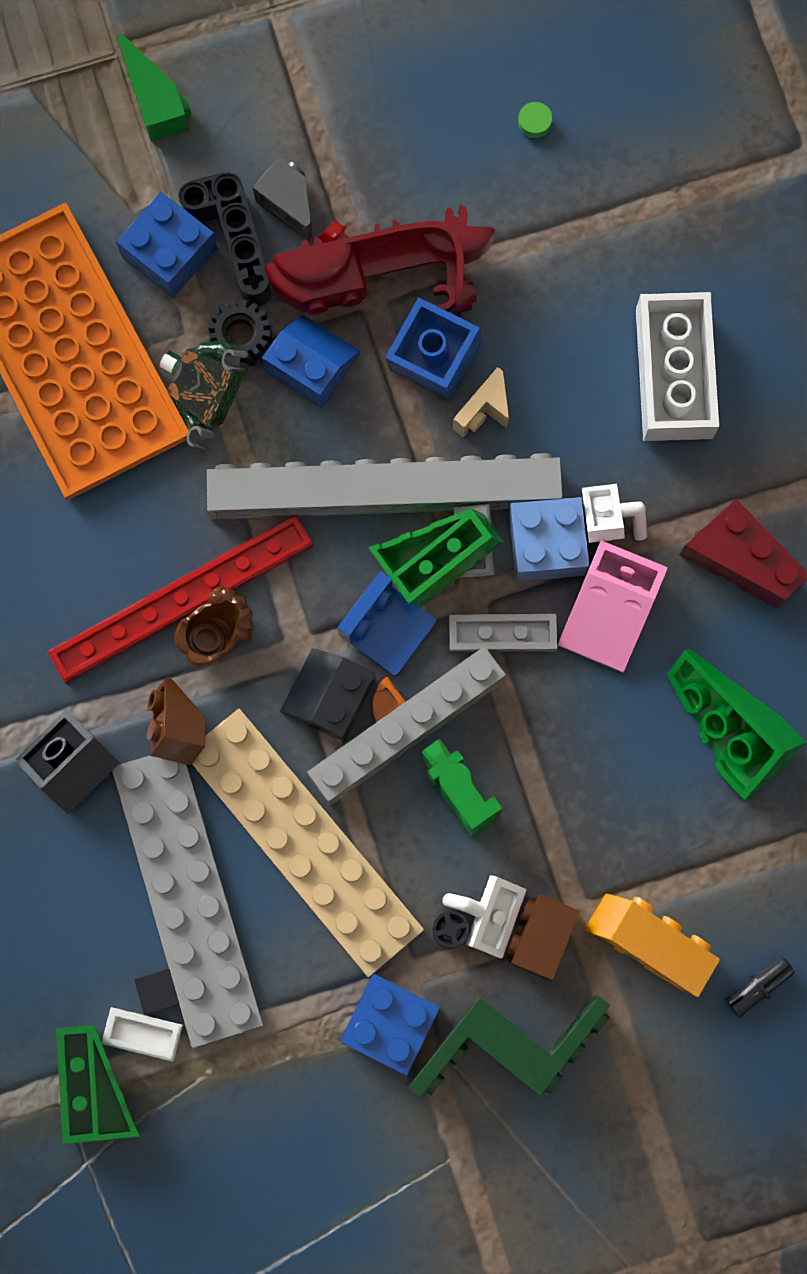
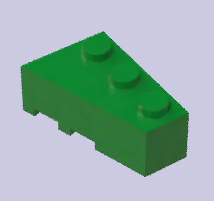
(436, 555)

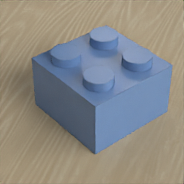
(548, 539)

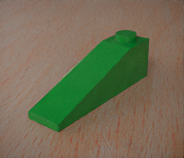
(741, 731)

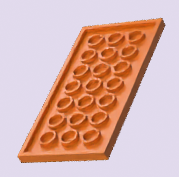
(77, 358)

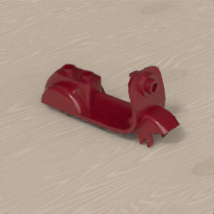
(337, 270)

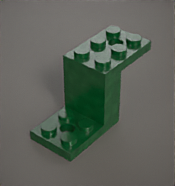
(512, 1047)

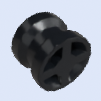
(452, 926)

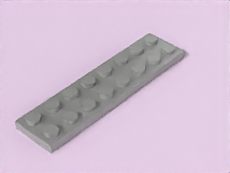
(187, 899)

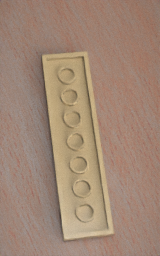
(305, 843)

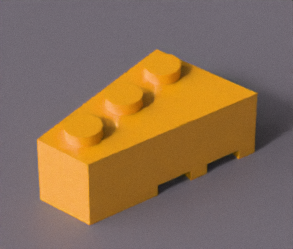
(654, 942)

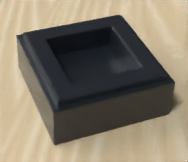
(156, 991)

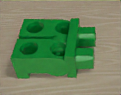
(457, 790)

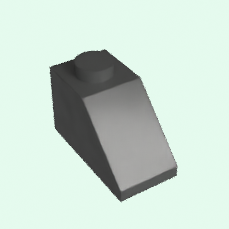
(284, 195)

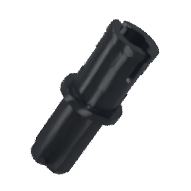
(760, 986)

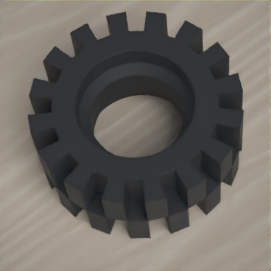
(243, 314)

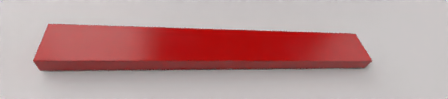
(179, 599)

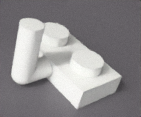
(605, 514)
(493, 915)

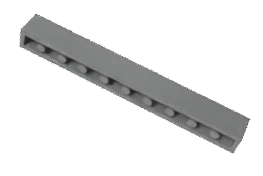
(380, 488)

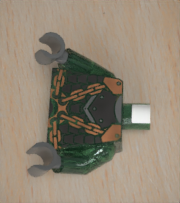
(204, 385)

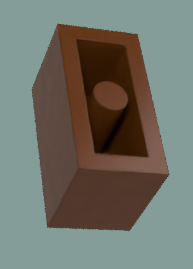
(543, 937)

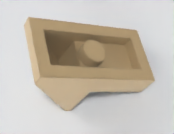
(488, 399)

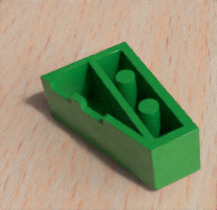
(88, 1089)

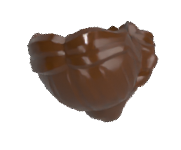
(214, 628)

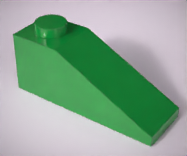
(155, 93)

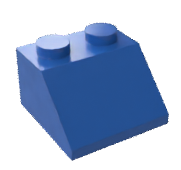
(309, 359)

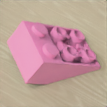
(612, 606)

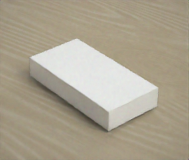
(142, 1034)

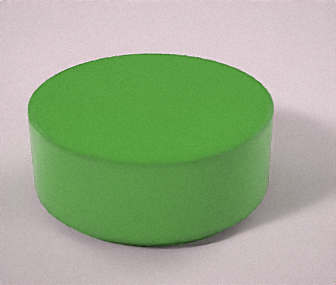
(535, 120)

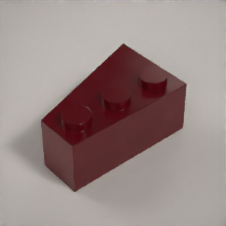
(746, 555)

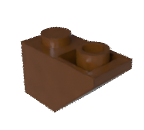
(175, 725)

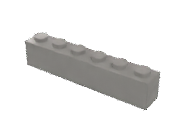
(406, 726)

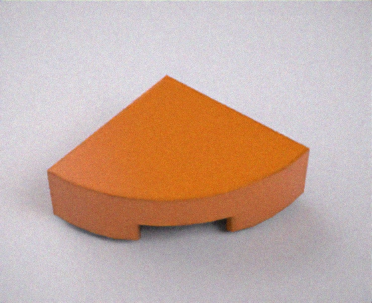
(385, 699)

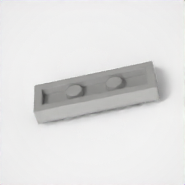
(503, 632)

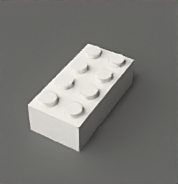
(677, 366)

